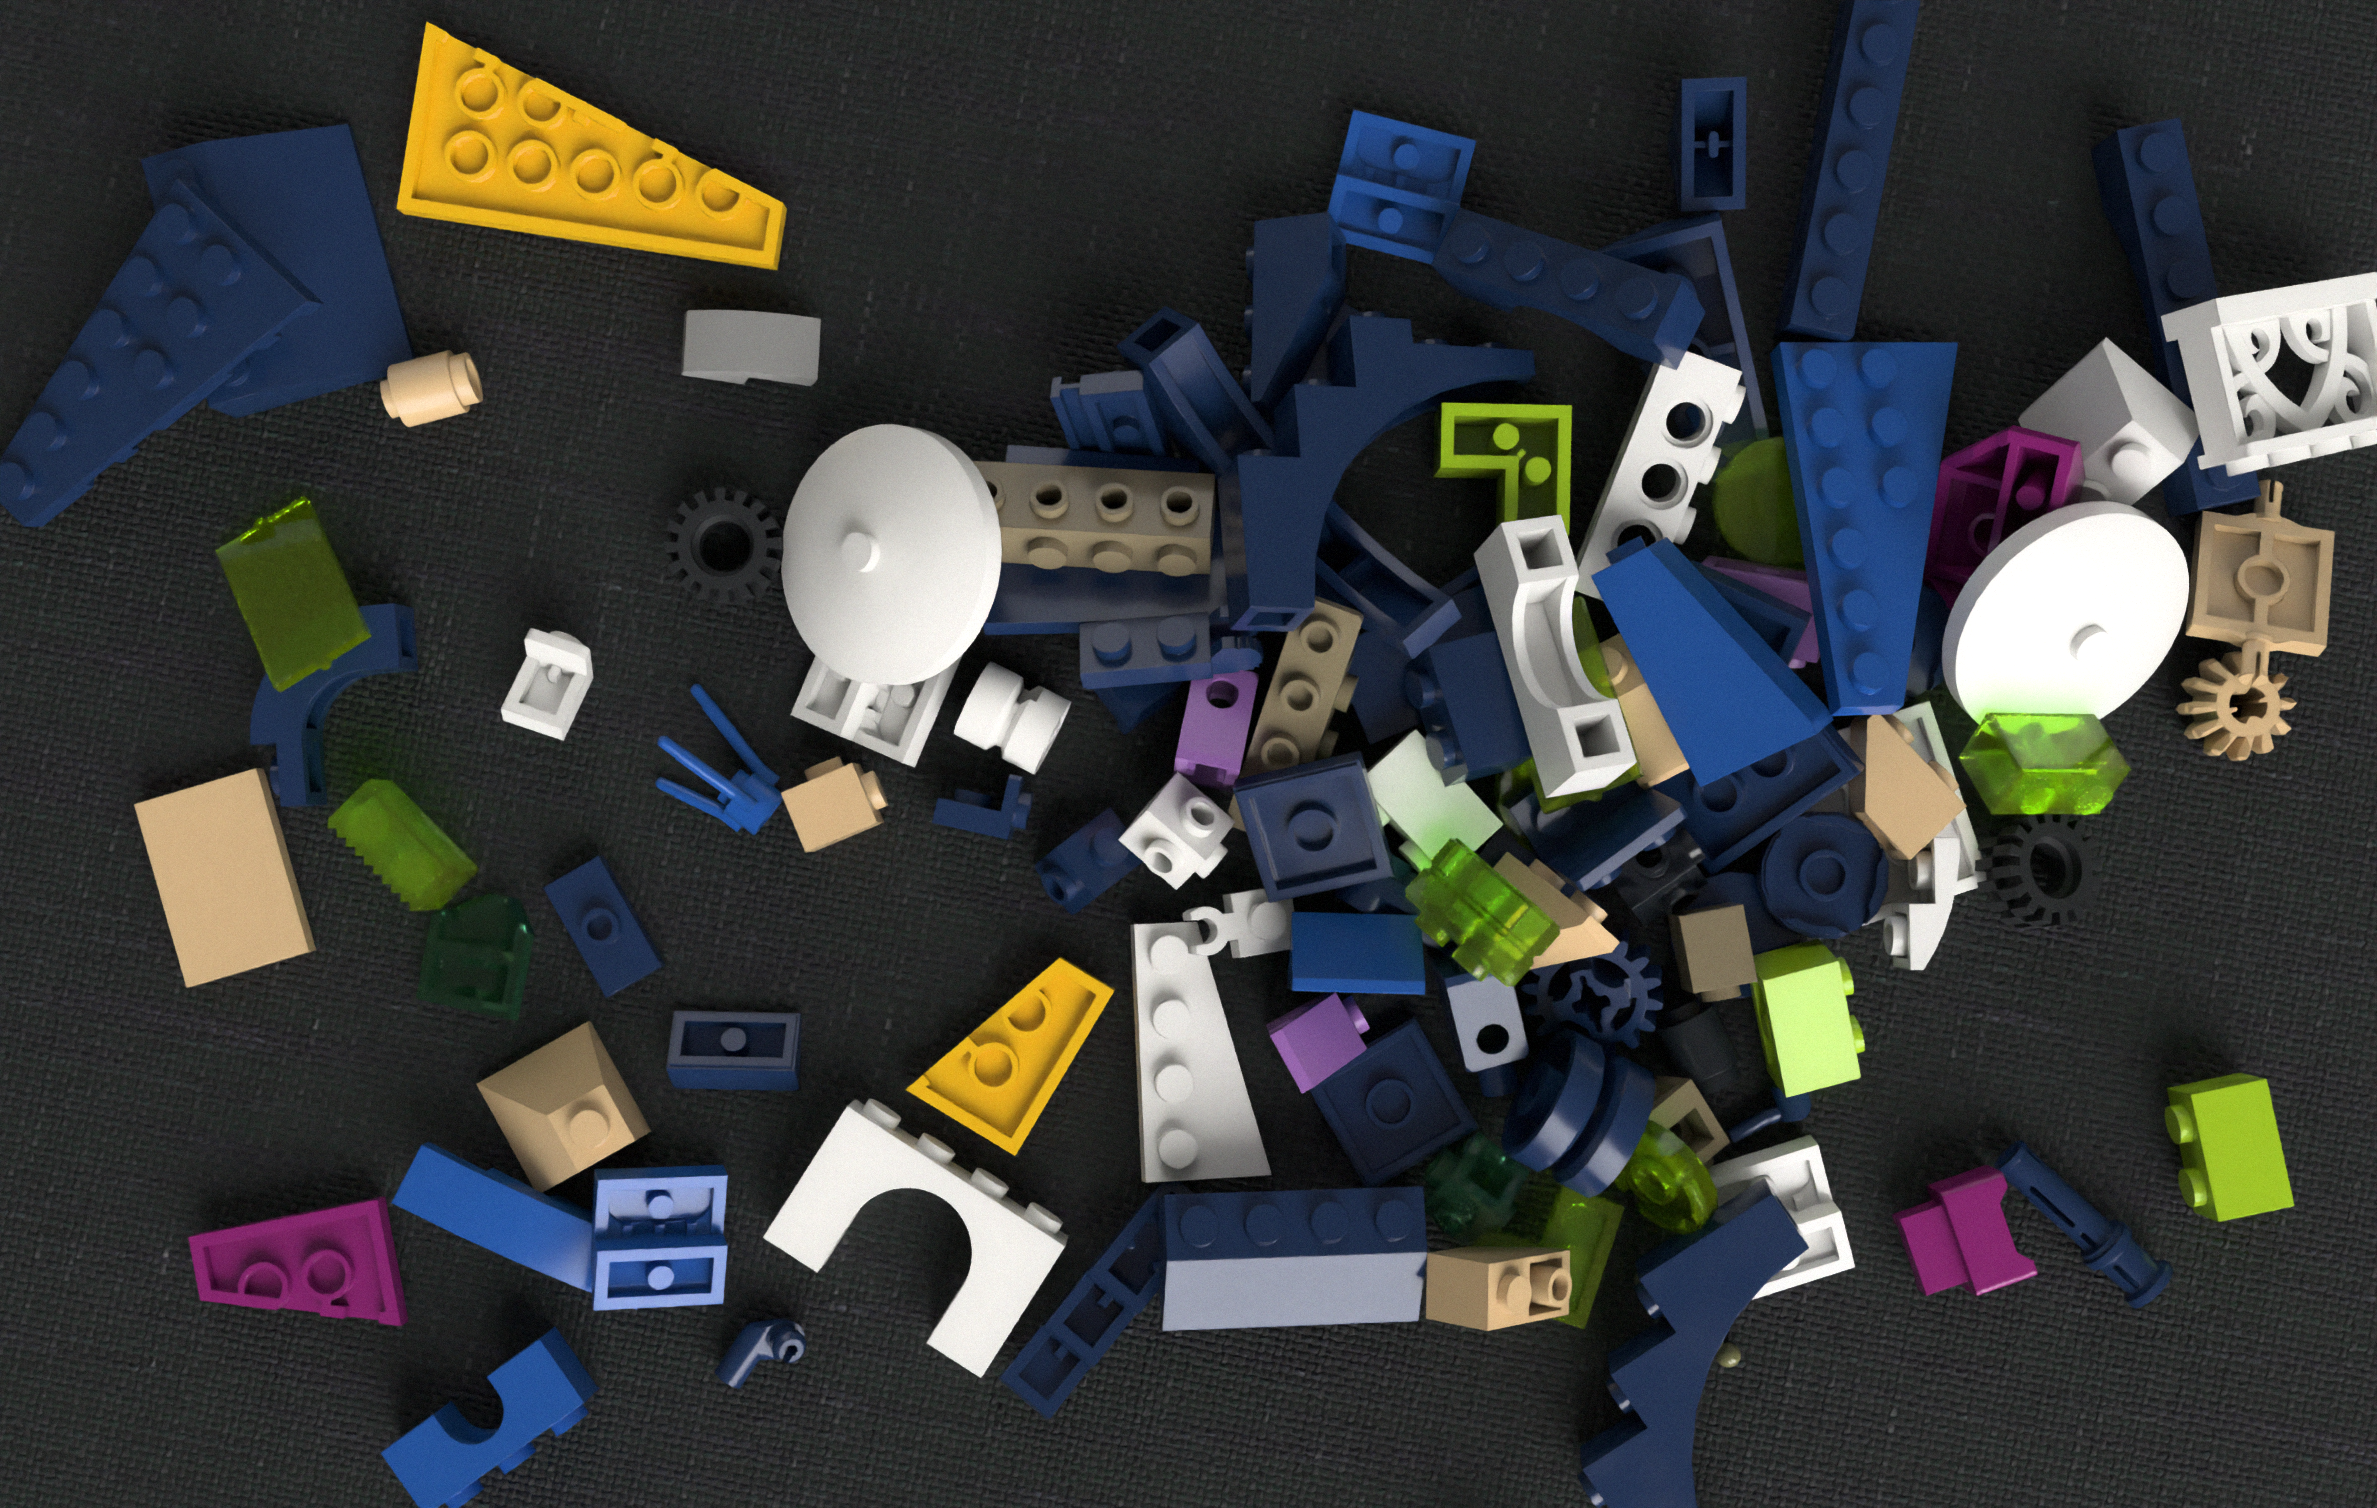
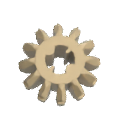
(2214, 716)

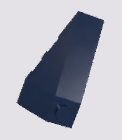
(1698, 254)

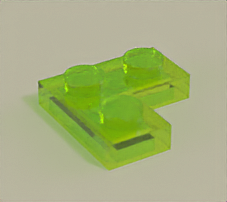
(1584, 1228)

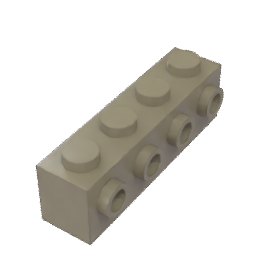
(1103, 517)

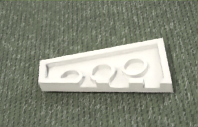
(1188, 1076)

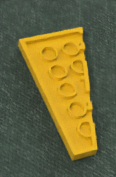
(540, 162)

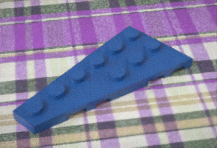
(1864, 475)

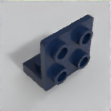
(1594, 839)

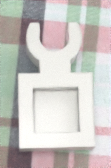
(1248, 924)

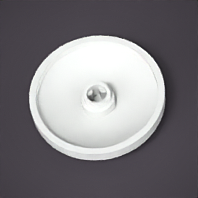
(891, 555)
(2067, 614)

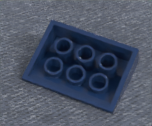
(315, 214)

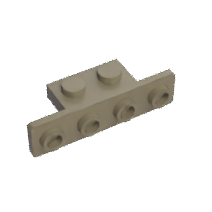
(1304, 693)

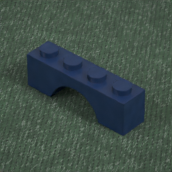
(1615, 299)

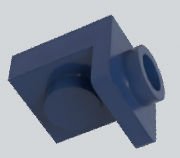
(973, 810)

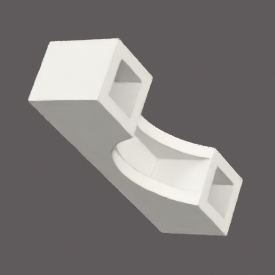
(1530, 589)

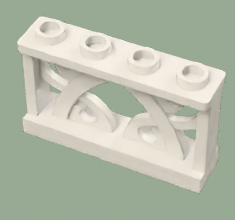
(2220, 362)

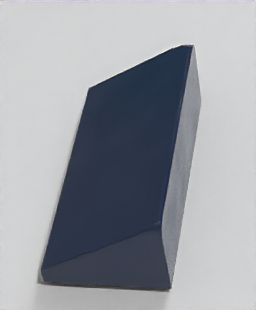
(735, 1050)

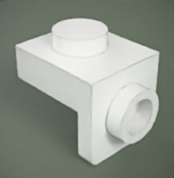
(549, 683)

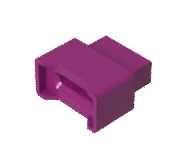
(1962, 1236)

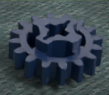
(1613, 976)

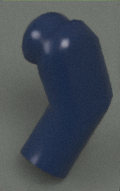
(757, 1342)

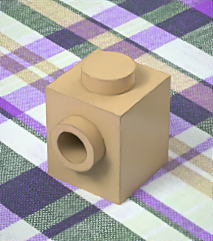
(834, 803)

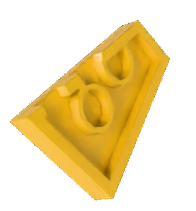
(1017, 1057)

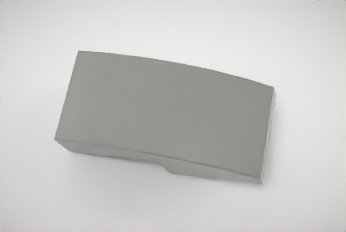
(750, 344)

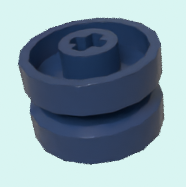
(1578, 1113)

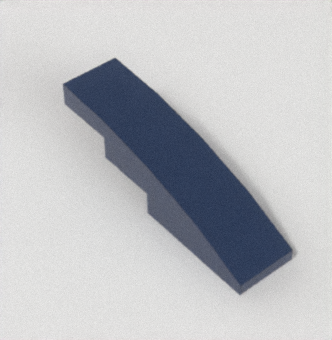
(1091, 1312)

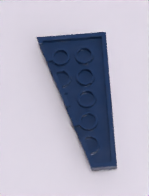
(156, 345)

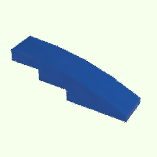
(500, 1214)

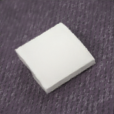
(878, 716)
(1801, 1184)

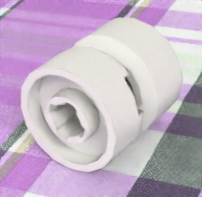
(1012, 717)

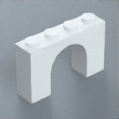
(1009, 1243)

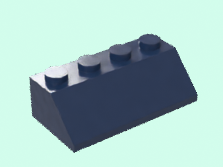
(1291, 1258)

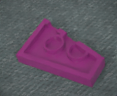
(311, 1261)

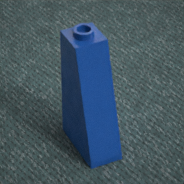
(1704, 663)

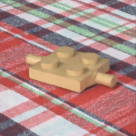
(2260, 583)

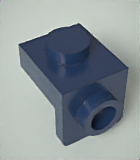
(1087, 863)

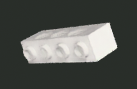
(1647, 443)

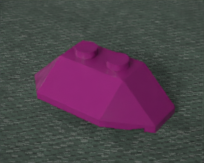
(1991, 494)

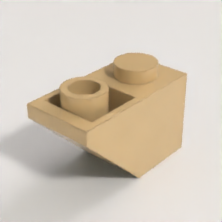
(1897, 791)
(1577, 916)
(1497, 1285)

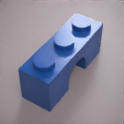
(448, 1455)

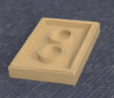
(225, 877)

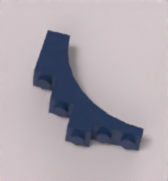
(1216, 421)
(1279, 500)
(1700, 1289)

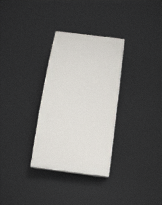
(1918, 926)

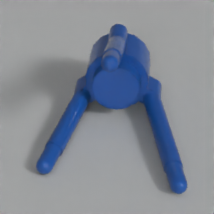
(746, 798)

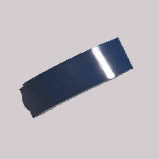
(298, 714)

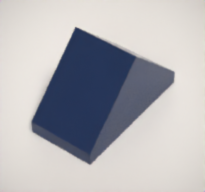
(1709, 144)

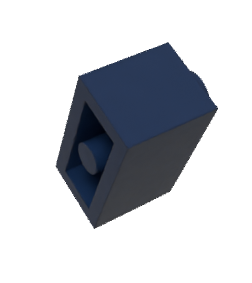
(1468, 708)

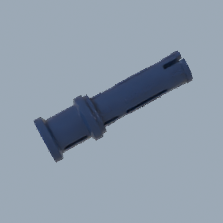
(2102, 1242)

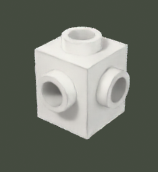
(1179, 832)

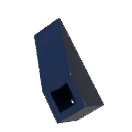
(1296, 295)

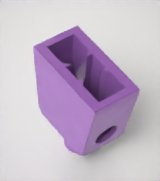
(1215, 737)

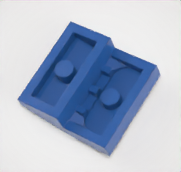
(1399, 185)
(658, 1237)

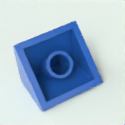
(1355, 953)

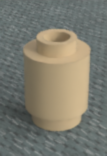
(431, 388)

